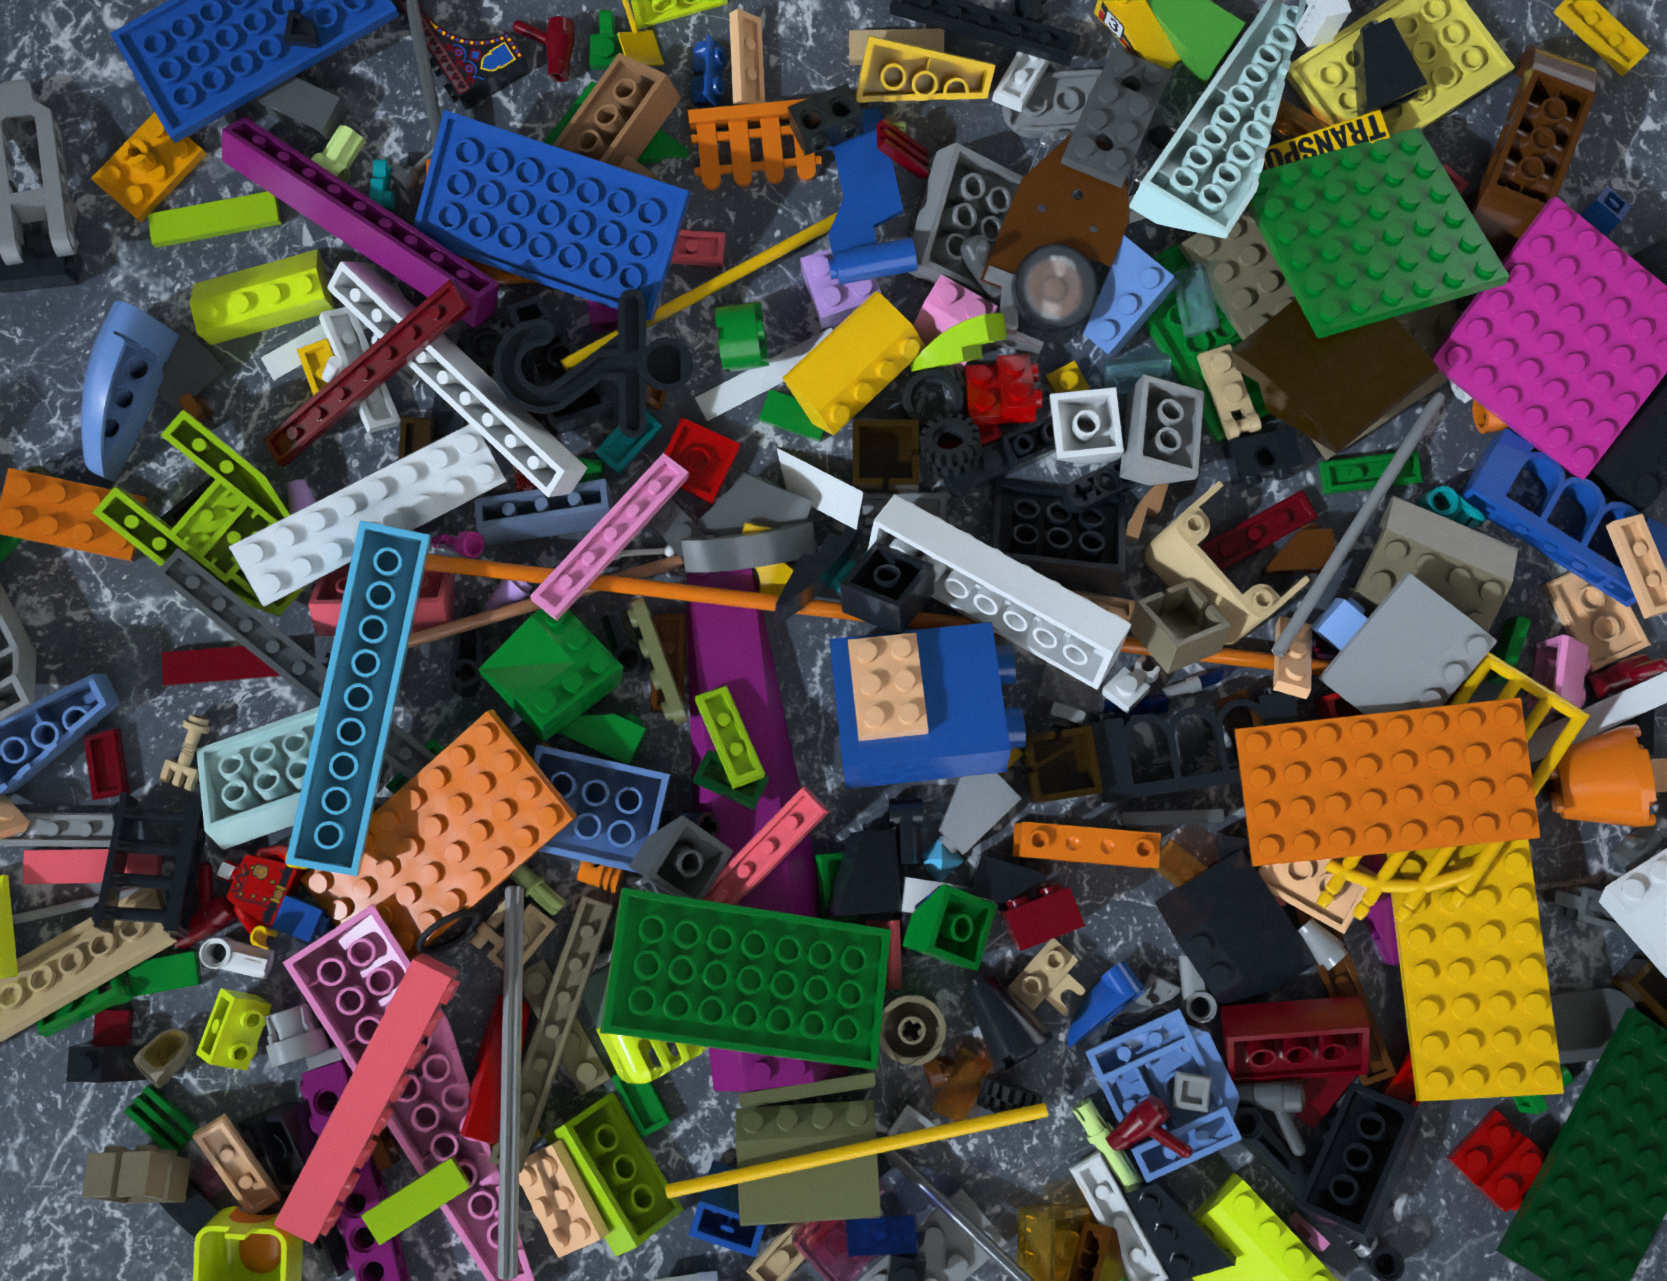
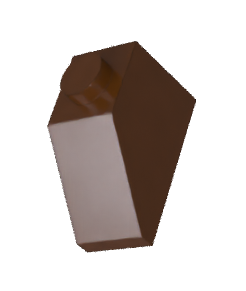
(1303, 552)

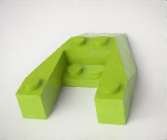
(226, 513)

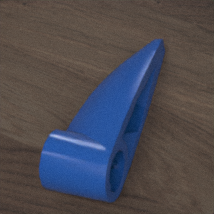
(1109, 997)

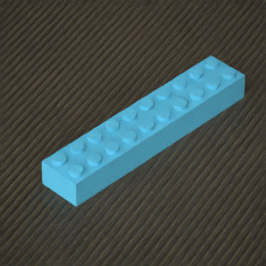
(358, 699)

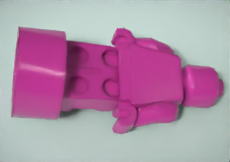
(466, 544)

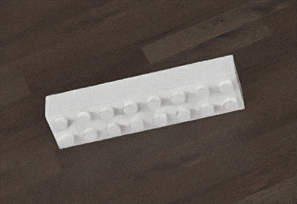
(397, 496)
(1011, 595)

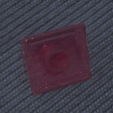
(827, 1250)

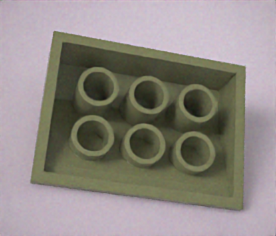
(813, 1194)

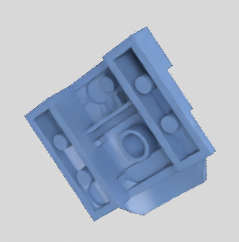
(1145, 1065)

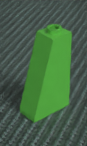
(1199, 33)

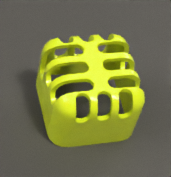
(632, 1057)

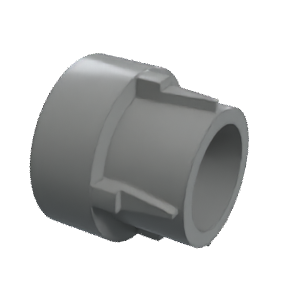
(294, 1035)

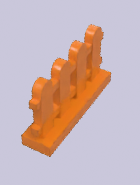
(738, 119)

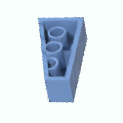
(50, 727)

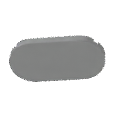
(1056, 101)

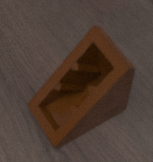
(1097, 1255)

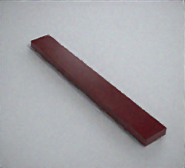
(368, 372)

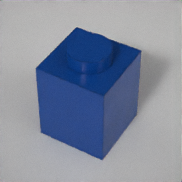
(302, 918)

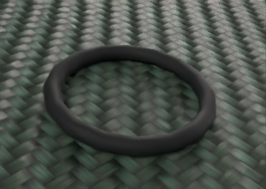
(448, 918)

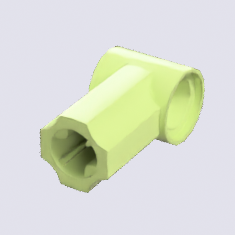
(340, 152)

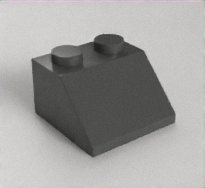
(682, 859)

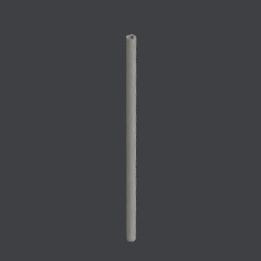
(1357, 525)

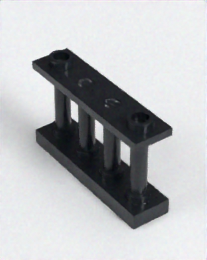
(180, 884)

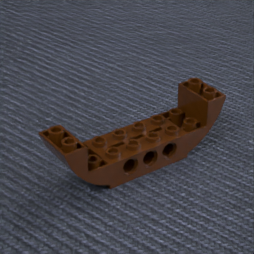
(1533, 145)

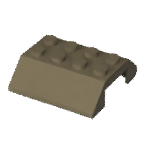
(1446, 556)

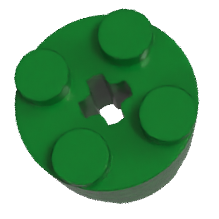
(742, 336)

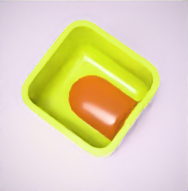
(246, 1249)

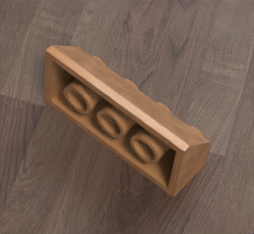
(620, 113)

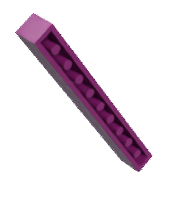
(354, 217)

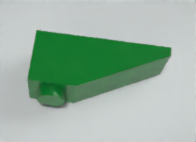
(609, 734)

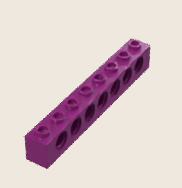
(370, 1185)

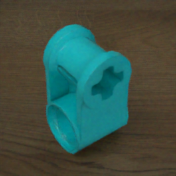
(1453, 507)

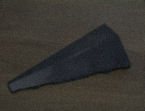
(286, 1144)

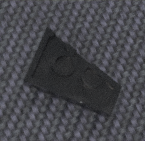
(1176, 1236)

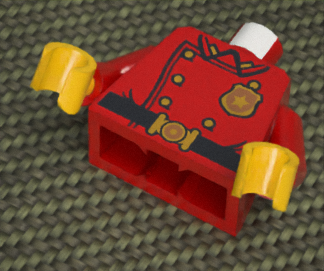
(260, 888)

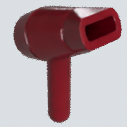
(558, 40)
(1624, 675)
(212, 913)
(1143, 1121)

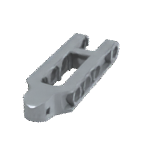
(48, 203)

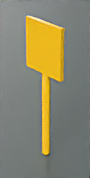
(639, 44)

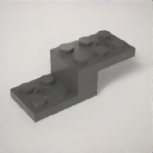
(1116, 117)

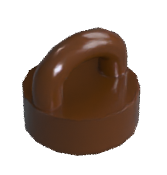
(933, 1071)

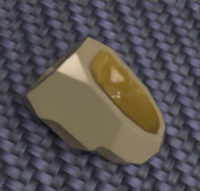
(164, 1055)

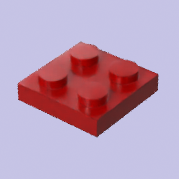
(705, 457)

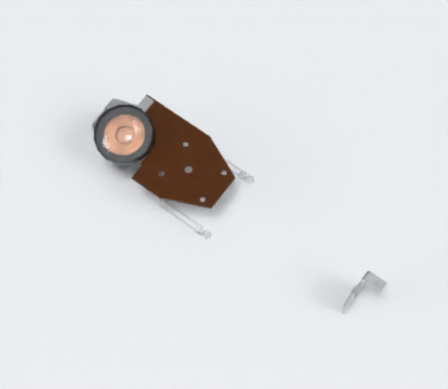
(1045, 254)

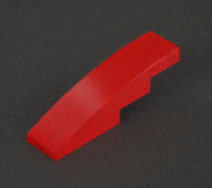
(485, 1108)

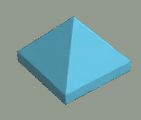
(940, 861)

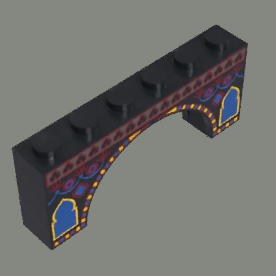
(470, 66)

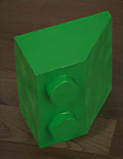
(951, 927)

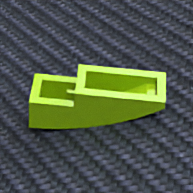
(962, 342)

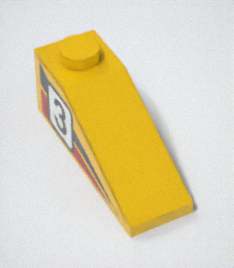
(1137, 30)

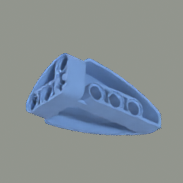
(122, 348)

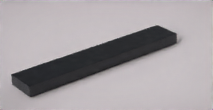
(991, 27)

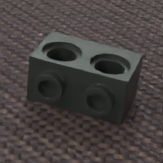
(823, 113)

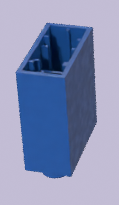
(964, 711)

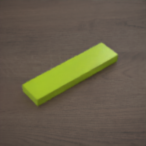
(214, 219)

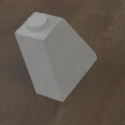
(974, 810)

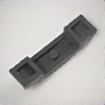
(748, 549)

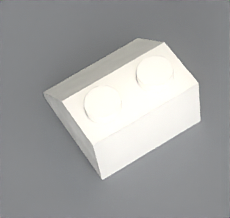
(1087, 426)

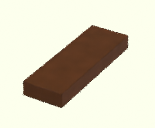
(673, 638)

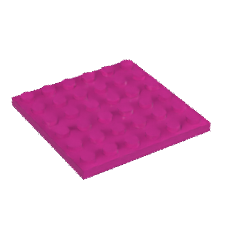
(1564, 342)

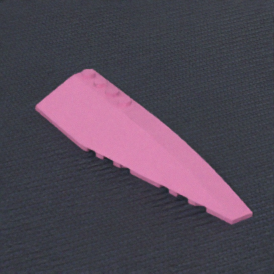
(349, 985)

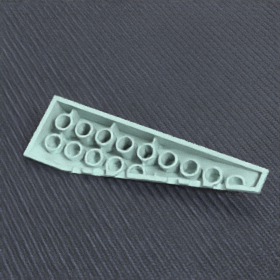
(1221, 145)

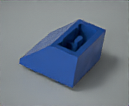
(719, 1221)

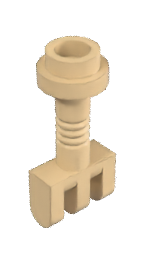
(196, 726)

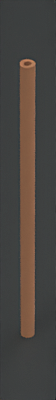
(527, 605)

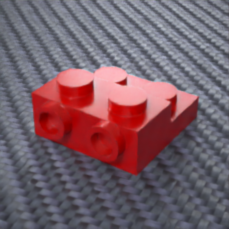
(1003, 390)
(1498, 1160)

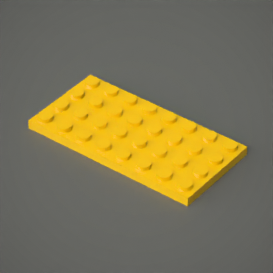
(1477, 982)

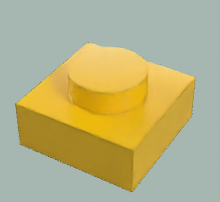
(1067, 379)

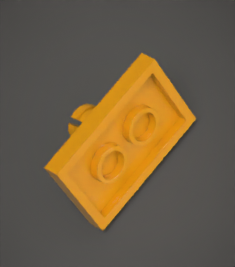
(147, 168)

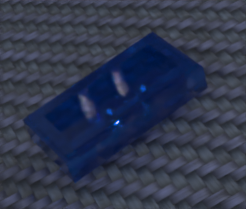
(882, 1235)

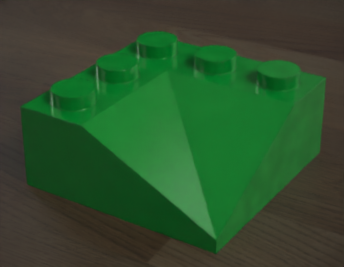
(552, 671)

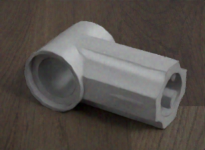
(1193, 987)

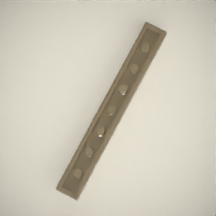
(558, 1017)

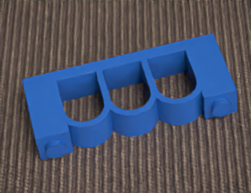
(1488, 491)

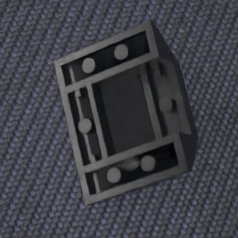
(1235, 931)

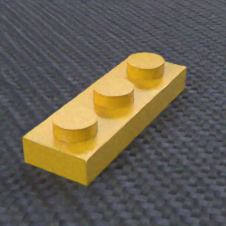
(1602, 33)

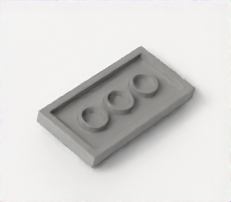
(946, 1247)

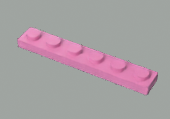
(609, 537)

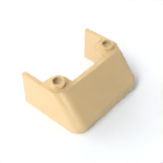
(1177, 558)

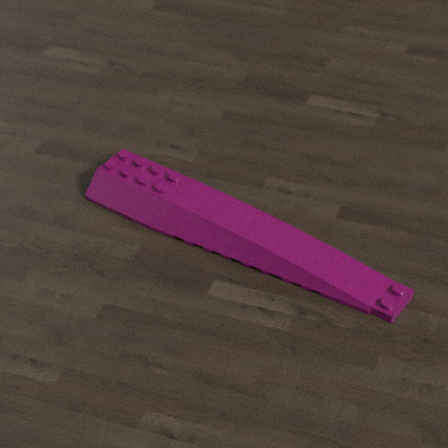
(734, 650)

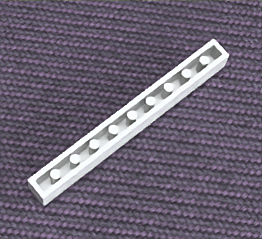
(462, 384)

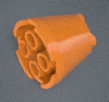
(1605, 780)

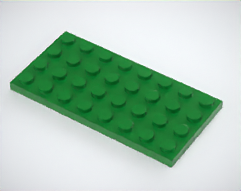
(746, 980)

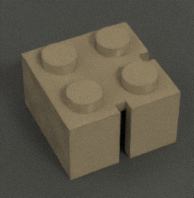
(1170, 624)
(136, 1175)

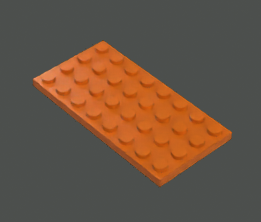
(1387, 782)
(449, 836)

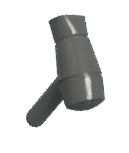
(975, 255)
(1640, 845)
(1283, 1099)

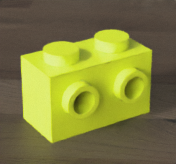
(234, 1029)

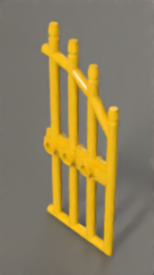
(1468, 876)

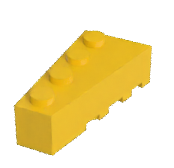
(911, 72)

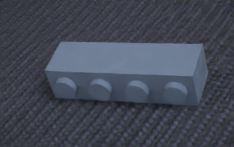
(535, 515)

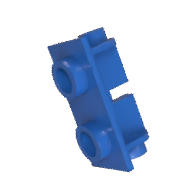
(709, 60)

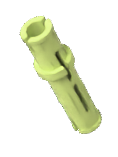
(1097, 1131)

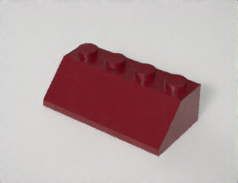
(1296, 1039)

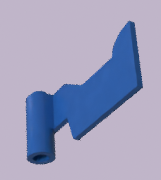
(868, 201)

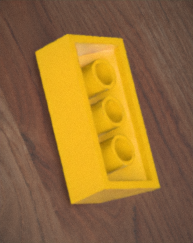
(853, 363)

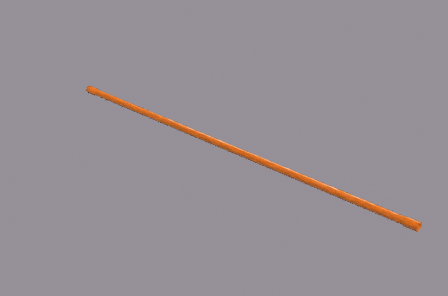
(768, 602)

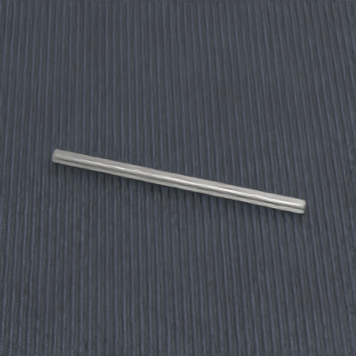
(510, 1084)

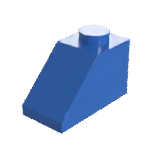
(1605, 210)

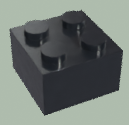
(887, 588)

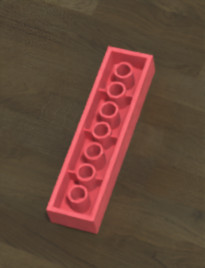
(366, 1099)

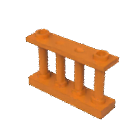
(1086, 845)

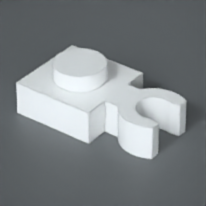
(1129, 687)

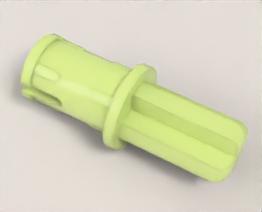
(538, 889)

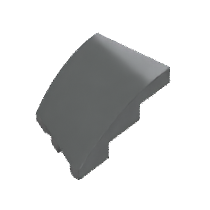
(757, 502)

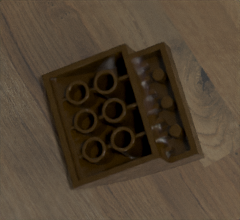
(1332, 383)

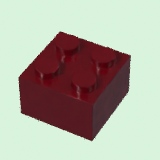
(1041, 916)

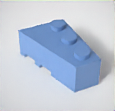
(1127, 298)

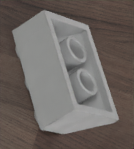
(1161, 432)

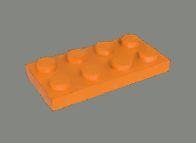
(59, 514)

